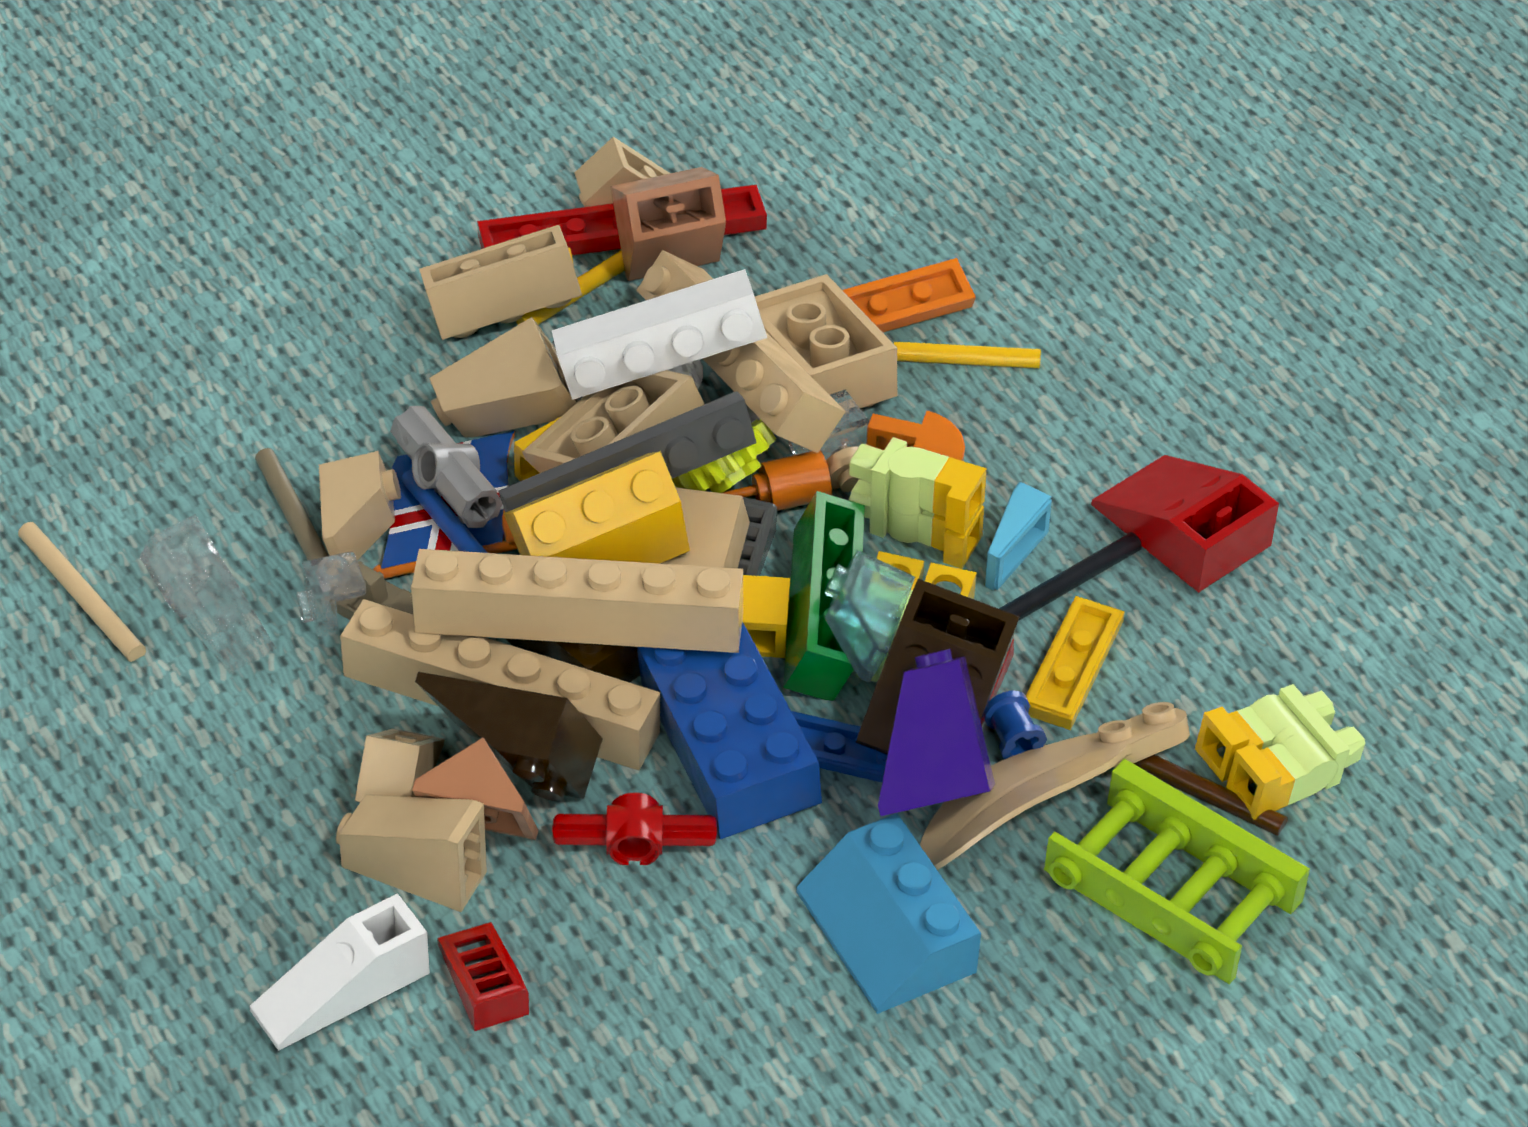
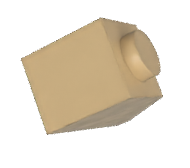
(610, 166)
(356, 502)
(394, 761)

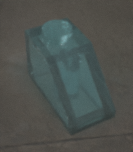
(866, 609)

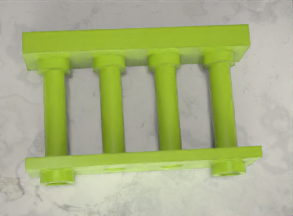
(1198, 831)

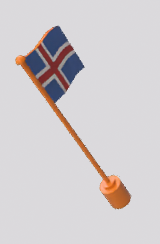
(781, 481)

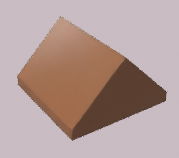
(480, 777)

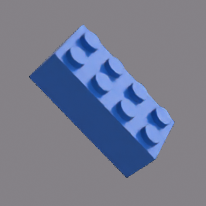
(733, 734)

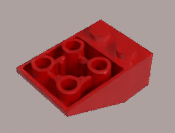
(1192, 517)

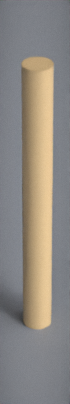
(81, 591)

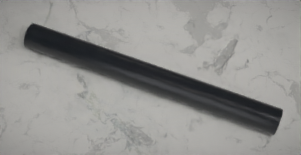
(1074, 576)

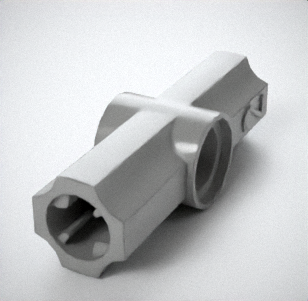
(446, 466)

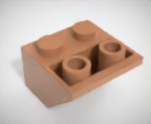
(671, 214)

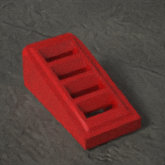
(495, 1005)

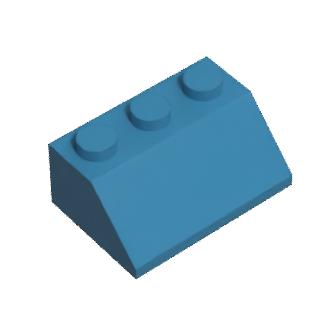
(890, 915)

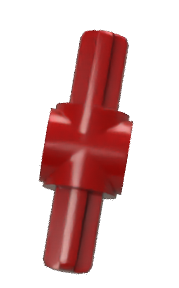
(634, 829)

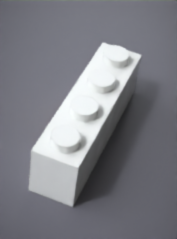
(658, 334)

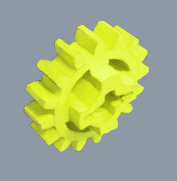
(730, 469)

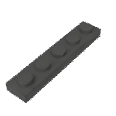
(683, 440)

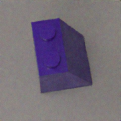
(935, 738)

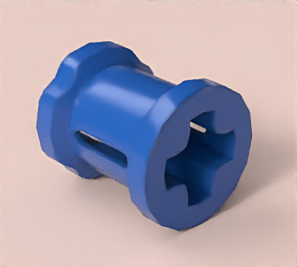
(1013, 724)

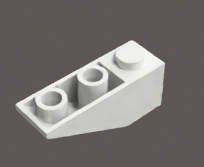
(346, 972)

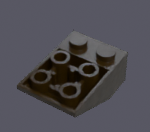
(932, 623)

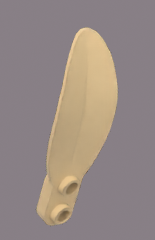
(1046, 772)

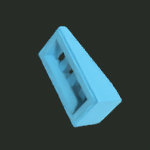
(1018, 533)

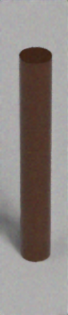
(1210, 792)

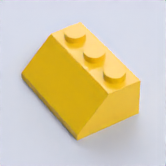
(612, 516)

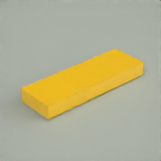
(1073, 662)

